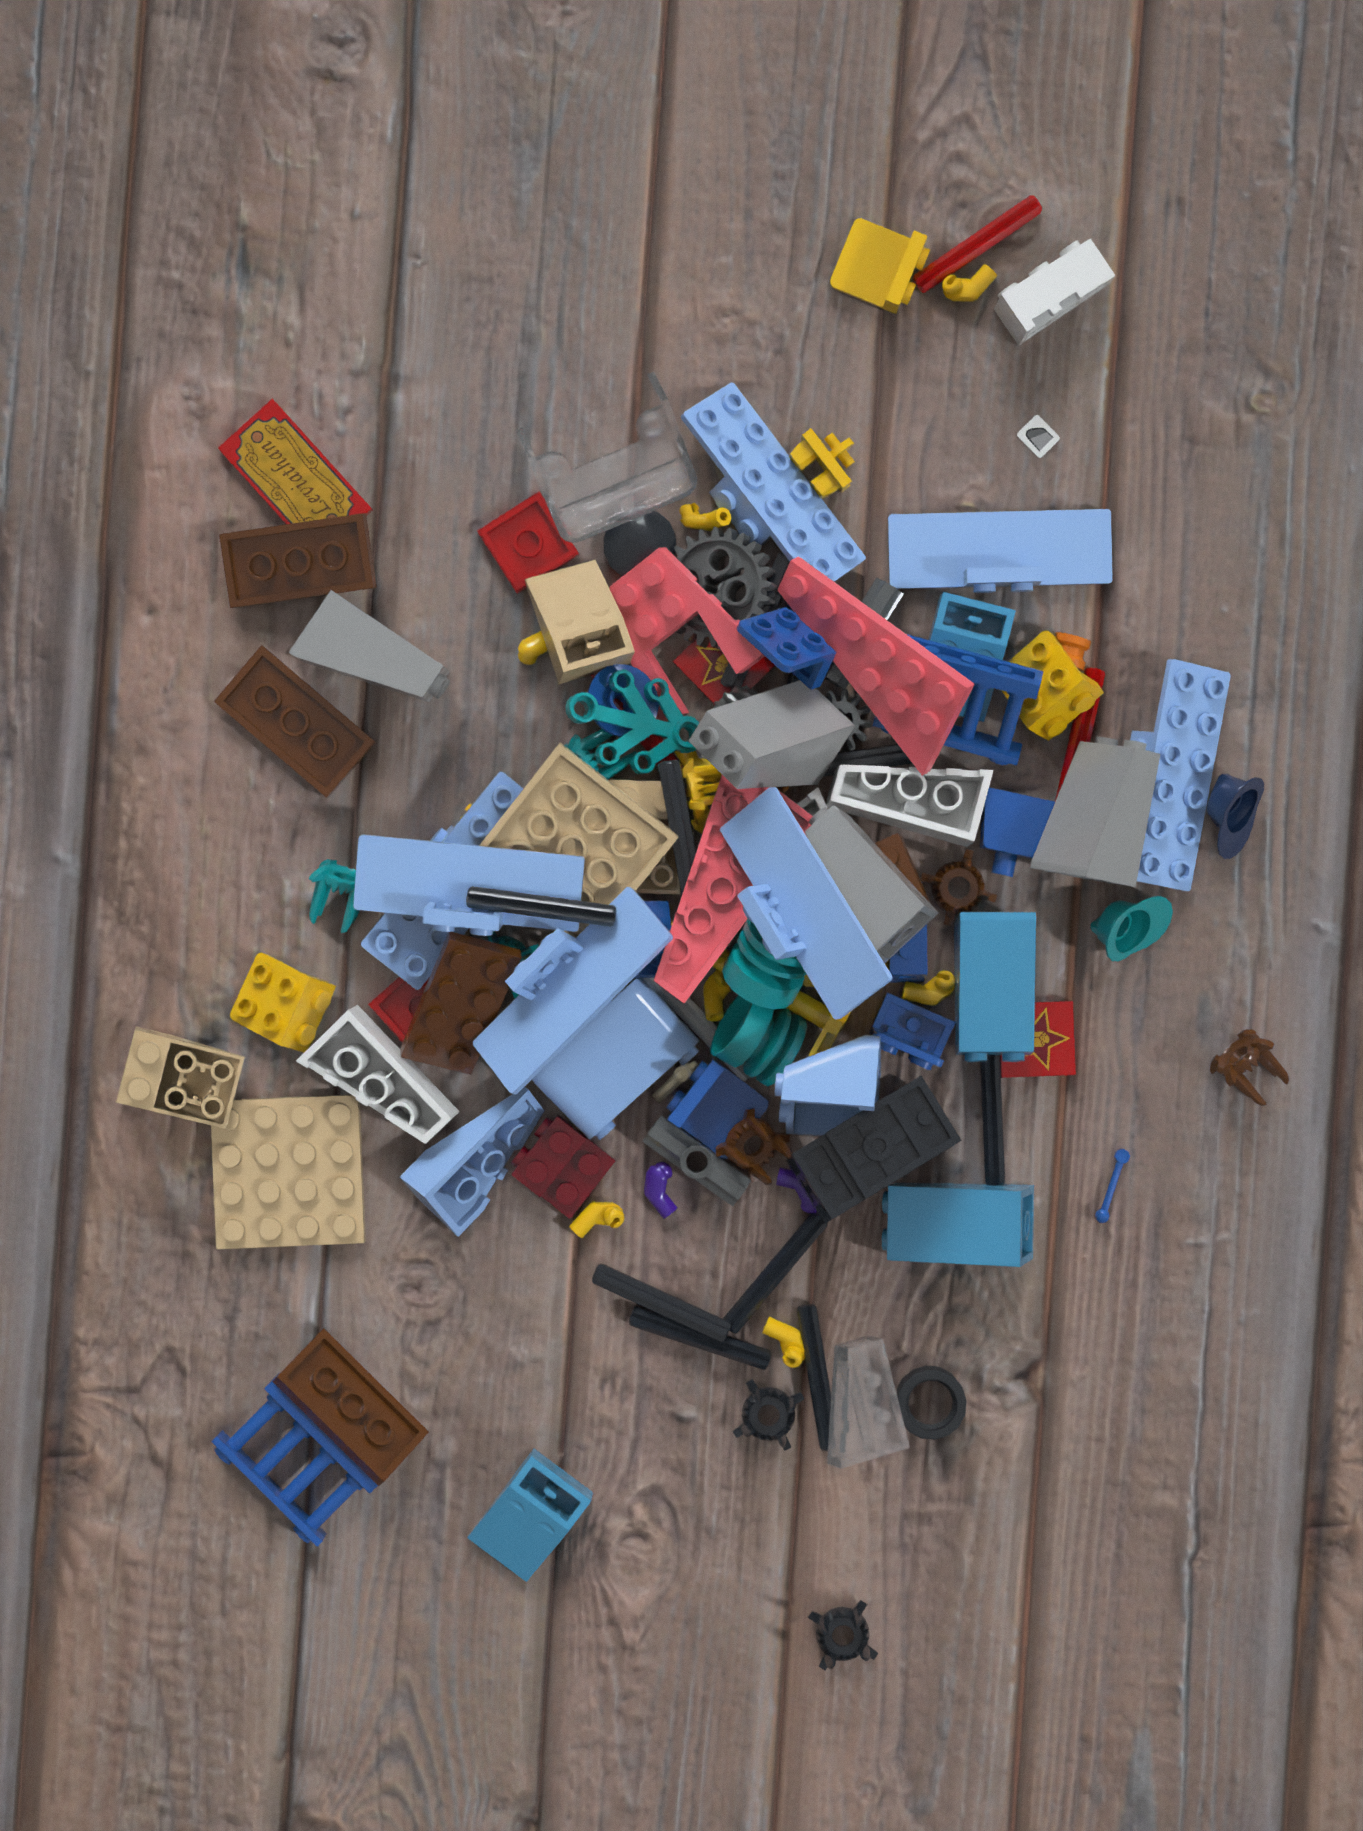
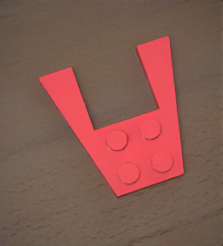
(659, 600)

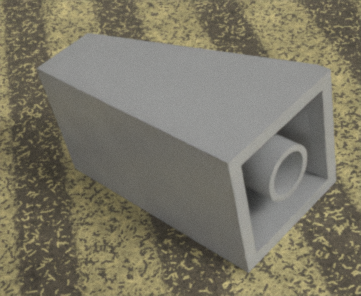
(360, 647)
(773, 737)
(1100, 813)
(869, 881)

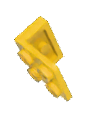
(879, 265)
(1062, 690)
(282, 1003)

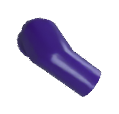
(787, 1179)
(655, 1188)

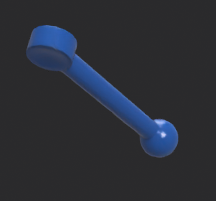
(1121, 1156)

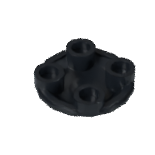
(636, 540)

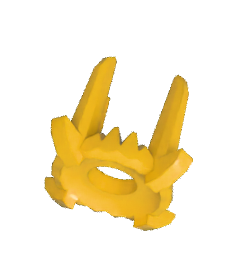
(696, 791)

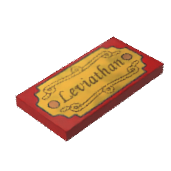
(290, 469)

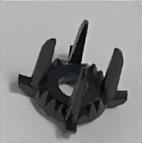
(768, 1396)
(833, 1651)

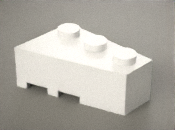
(1053, 290)

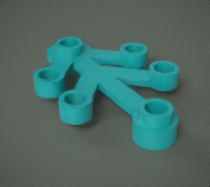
(641, 722)

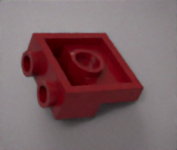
(561, 1165)

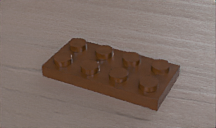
(298, 560)
(294, 721)
(459, 1002)
(351, 1407)

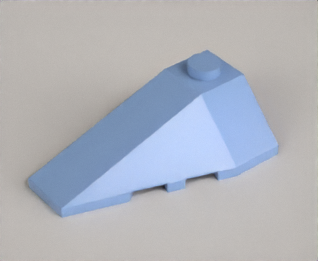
(463, 1166)

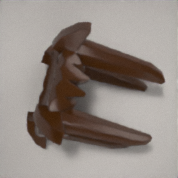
(941, 879)
(1254, 1050)
(753, 1162)

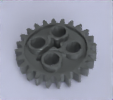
(703, 559)

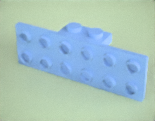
(765, 488)
(1000, 549)
(1187, 743)
(435, 877)
(801, 906)
(404, 940)
(567, 987)

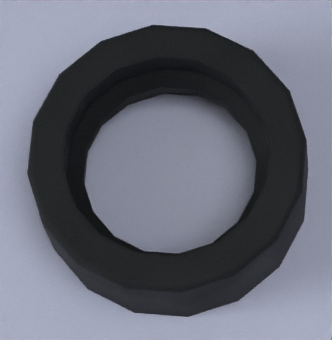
(954, 1418)

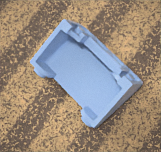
(616, 1058)
(830, 1086)

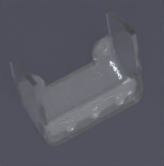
(618, 484)

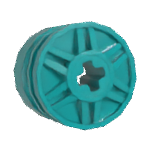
(758, 975)
(758, 1039)

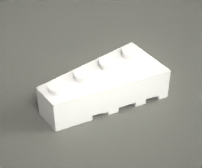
(938, 804)
(370, 1067)

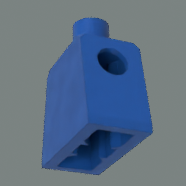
(1012, 827)
(911, 960)

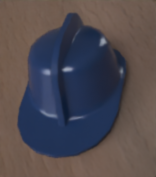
(1233, 811)

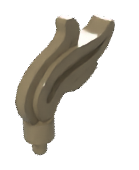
(680, 1075)

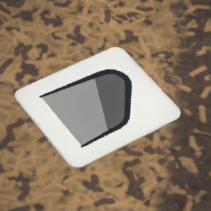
(1038, 436)

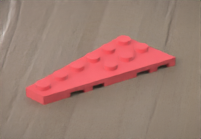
(895, 676)
(709, 904)

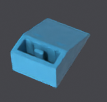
(974, 628)
(531, 1515)

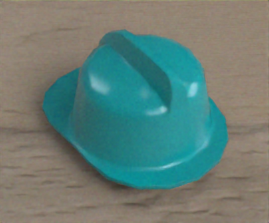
(1132, 926)

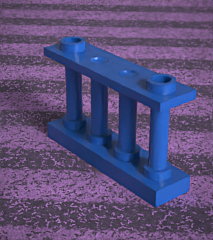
(986, 673)
(305, 1526)

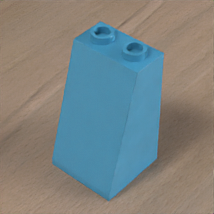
(994, 985)
(959, 1223)

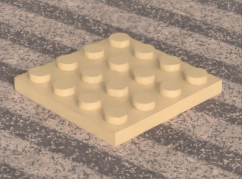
(583, 814)
(289, 1173)

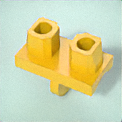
(813, 449)

